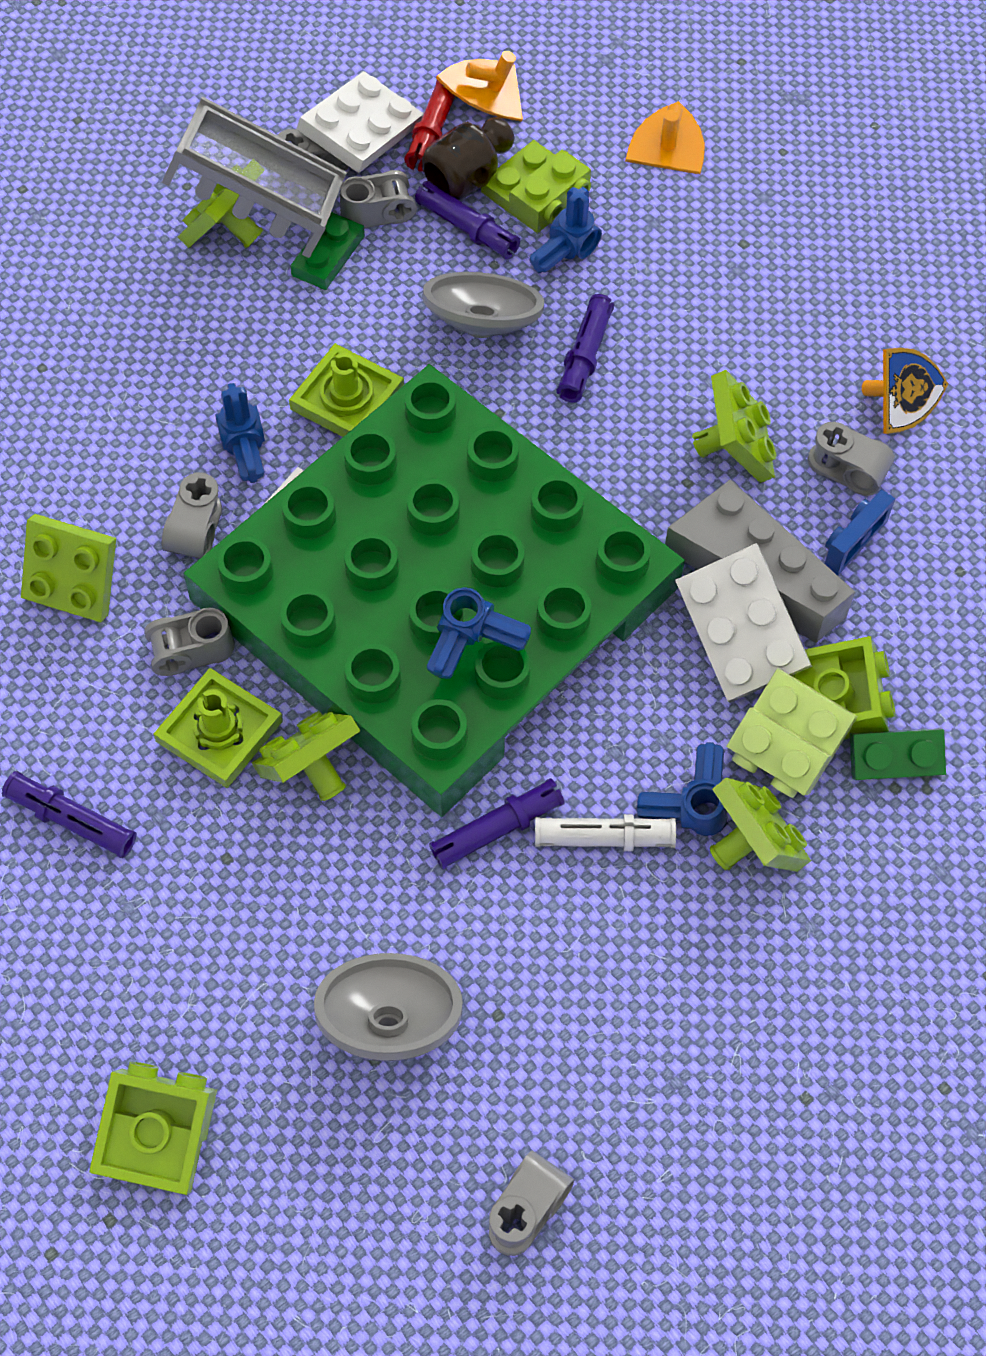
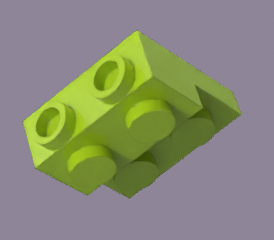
(536, 184)
(852, 678)
(153, 1128)

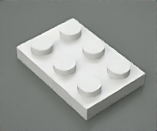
(360, 121)
(742, 622)

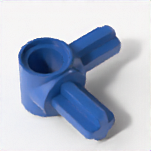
(570, 233)
(241, 432)
(458, 634)
(682, 806)

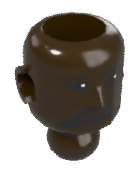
(467, 156)

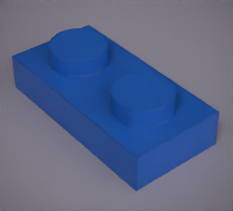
(864, 525)

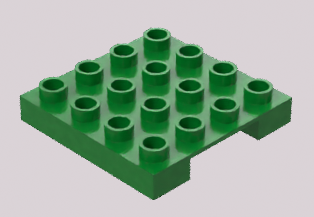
(358, 552)

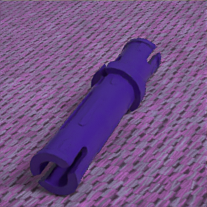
(478, 226)
(581, 360)
(514, 814)
(112, 835)

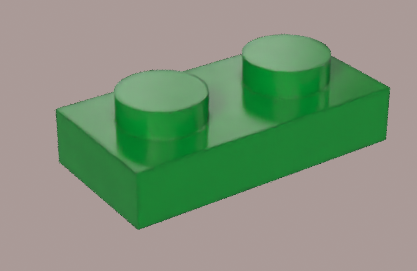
(330, 253)
(897, 754)

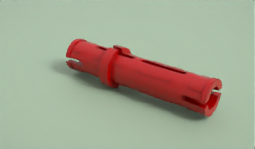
(430, 126)

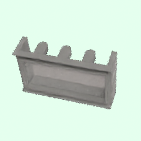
(259, 169)

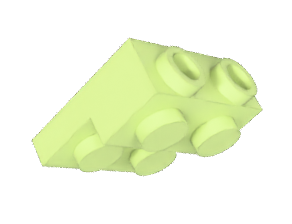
(790, 734)

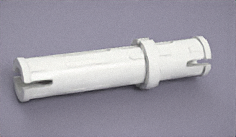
(605, 832)

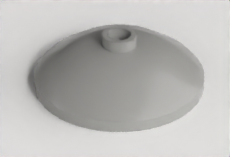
(482, 303)
(388, 1006)

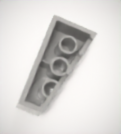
(732, 521)

